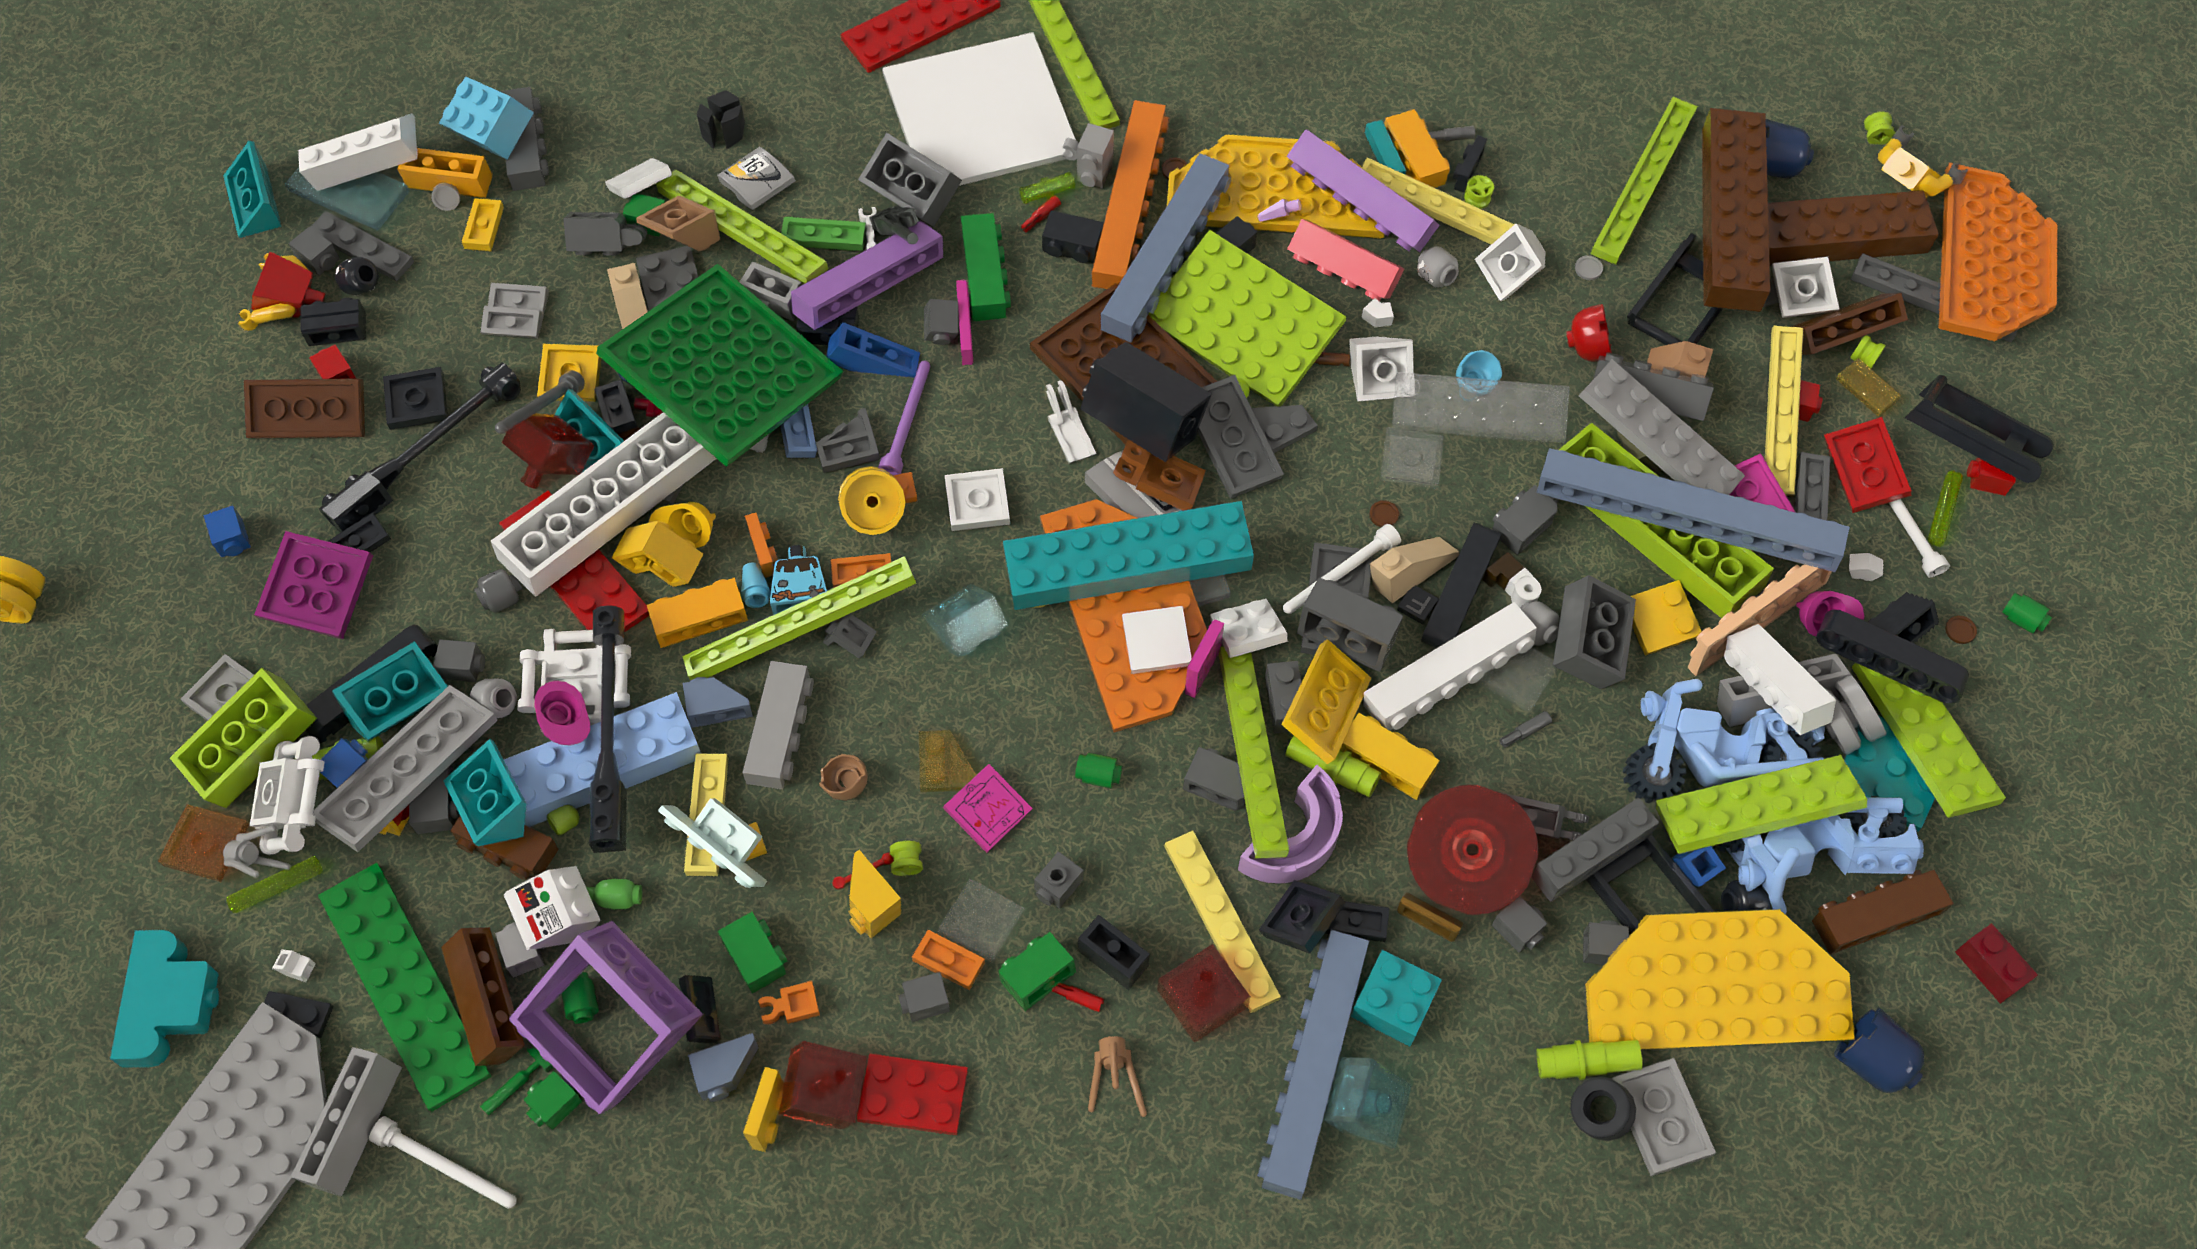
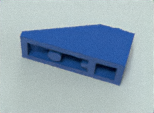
(869, 353)

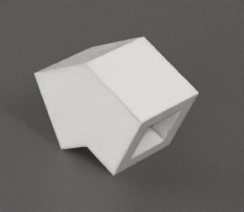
(1378, 313)
(1865, 566)
(294, 965)

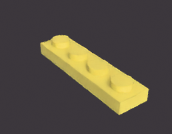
(708, 783)

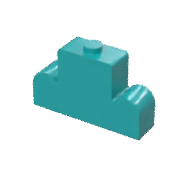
(161, 999)

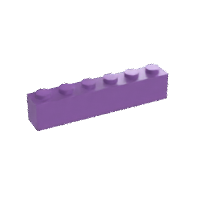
(1363, 191)
(865, 276)

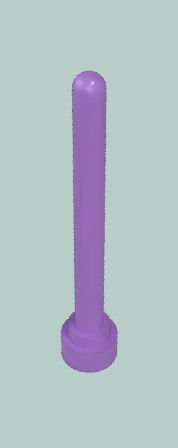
(892, 461)

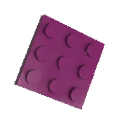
(314, 585)

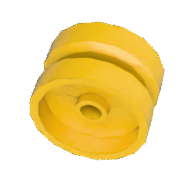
(877, 517)
(18, 589)

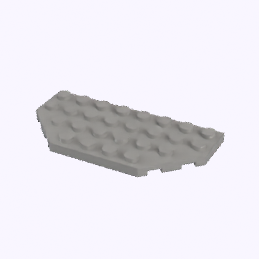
(228, 1147)

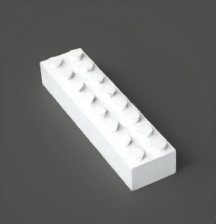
(599, 503)

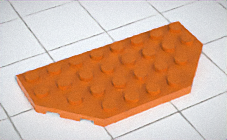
(1994, 258)
(1126, 696)

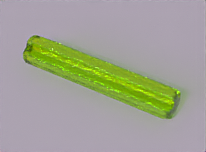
(1945, 508)
(274, 884)

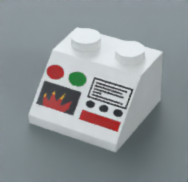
(552, 908)

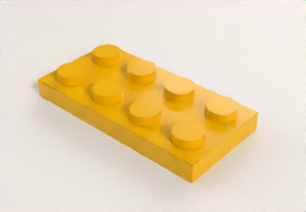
(1327, 701)

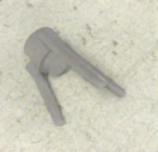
(242, 853)

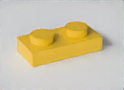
(482, 224)

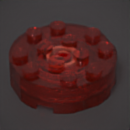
(1464, 818)

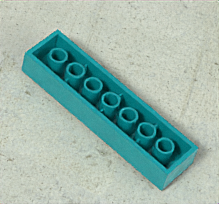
(1128, 555)

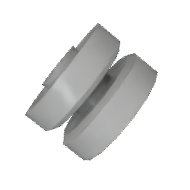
(1852, 713)

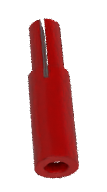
(1041, 213)
(1079, 996)

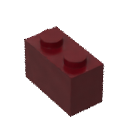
(1996, 963)

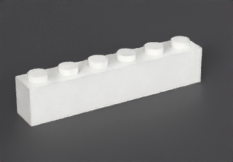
(1450, 667)

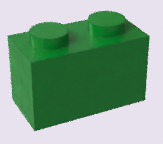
(752, 951)
(1036, 970)

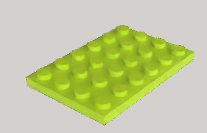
(1246, 318)

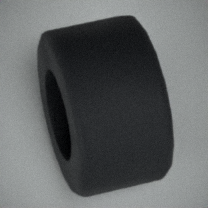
(1581, 1106)

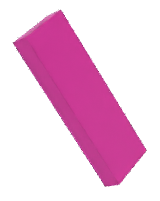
(964, 322)

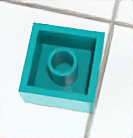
(1396, 998)

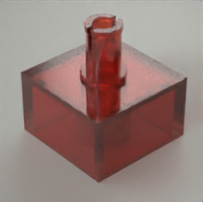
(548, 447)
(1203, 993)
(822, 1085)

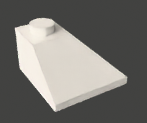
(1512, 260)
(1805, 287)
(1376, 363)

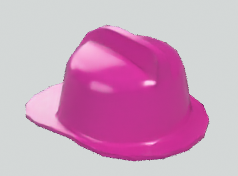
(1820, 602)
(562, 713)

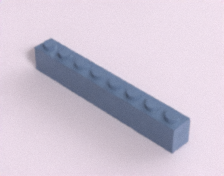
(1165, 248)
(1315, 1065)

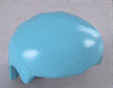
(1480, 365)

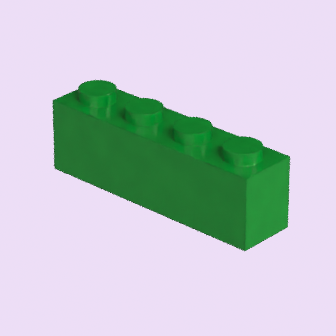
(984, 267)

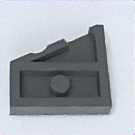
(1284, 424)
(848, 444)

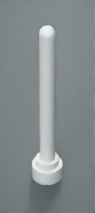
(1385, 538)
(1931, 559)
(388, 1134)

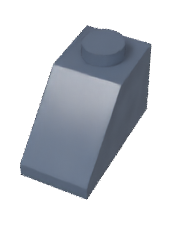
(713, 702)
(722, 1066)

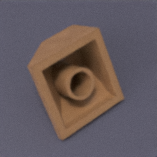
(683, 222)
(1683, 356)

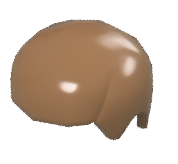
(848, 770)

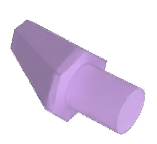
(1280, 209)

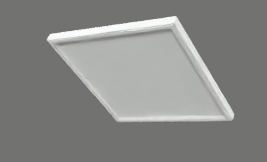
(981, 108)

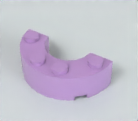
(1313, 845)

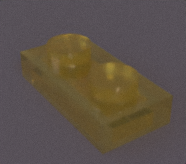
(1868, 387)

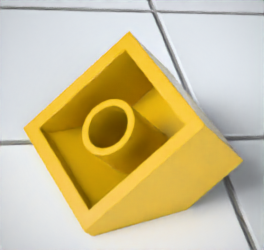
(871, 898)

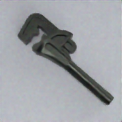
(896, 221)

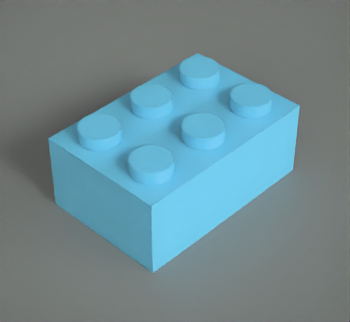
(486, 117)

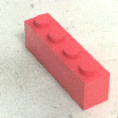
(1345, 259)

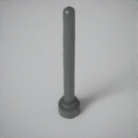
(569, 380)

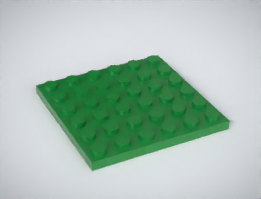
(720, 364)

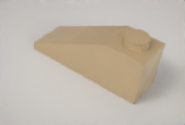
(627, 293)
(1409, 566)

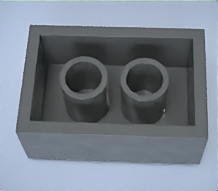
(910, 179)
(1350, 622)
(1594, 632)

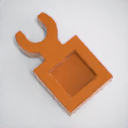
(796, 1004)

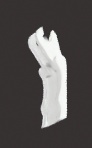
(1068, 426)

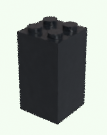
(1145, 401)

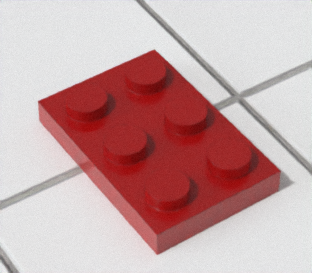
(1867, 465)
(912, 1094)

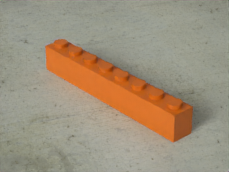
(1129, 193)

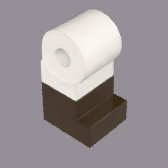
(1513, 579)

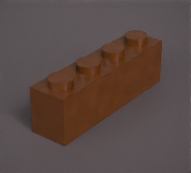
(1852, 322)
(1881, 911)
(482, 996)

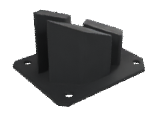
(728, 112)

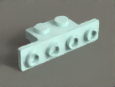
(722, 835)

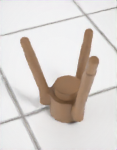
(1113, 1056)

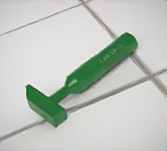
(515, 1082)

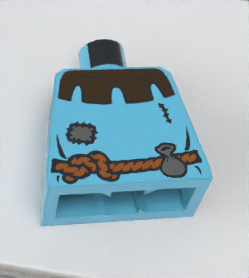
(795, 579)

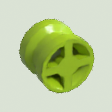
(1879, 128)
(1481, 185)
(1868, 351)
(906, 858)

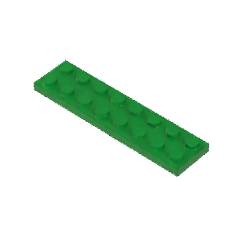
(403, 986)

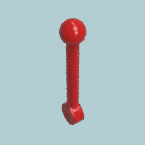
(839, 882)

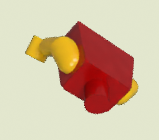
(280, 291)

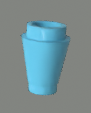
(754, 586)

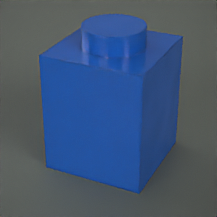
(227, 531)
(343, 761)
(1699, 865)

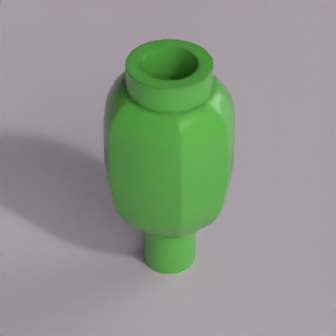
(616, 893)

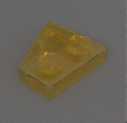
(942, 763)

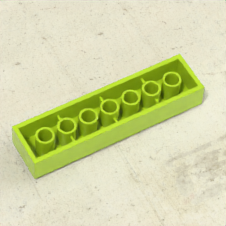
(1709, 569)

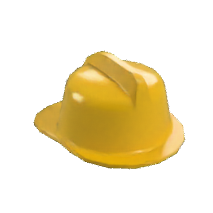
(687, 520)

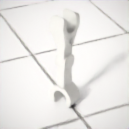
(870, 232)

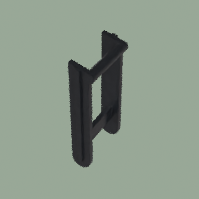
(1691, 265)
(2005, 455)
(1648, 847)

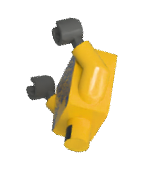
(1912, 171)

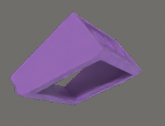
(635, 981)

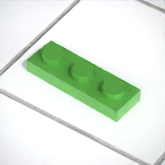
(825, 233)

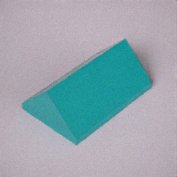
(251, 193)
(588, 424)
(389, 691)
(487, 797)

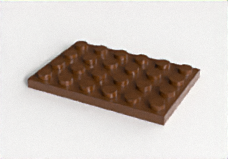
(1078, 341)

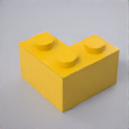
(658, 550)

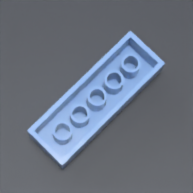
(646, 745)

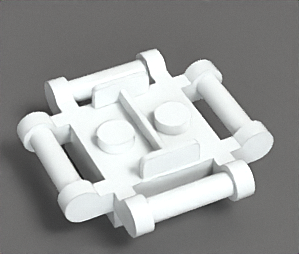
(575, 666)
(287, 794)

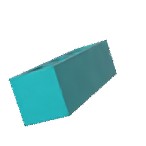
(1383, 146)

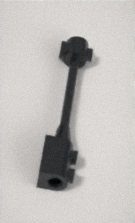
(369, 490)
(607, 791)

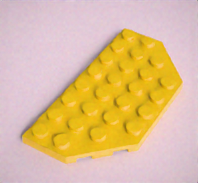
(1264, 176)
(1719, 984)

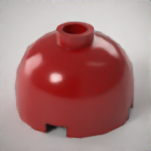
(1590, 333)

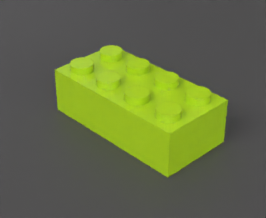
(242, 734)

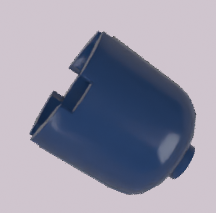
(1787, 150)
(1882, 1053)

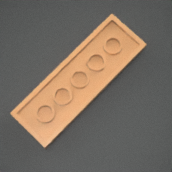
(1763, 610)

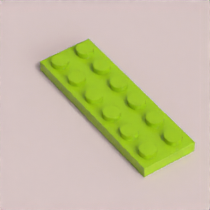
(1933, 745)
(1760, 804)

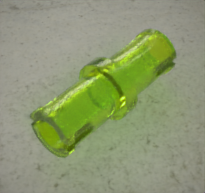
(1047, 187)

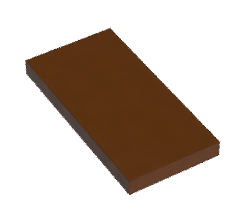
(304, 408)

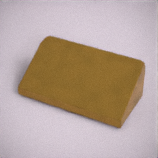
(1429, 917)

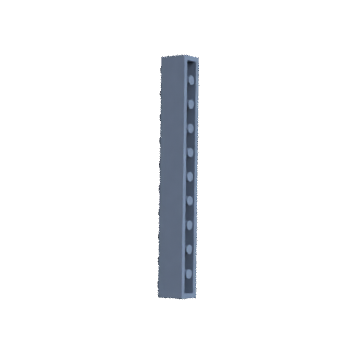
(1693, 510)

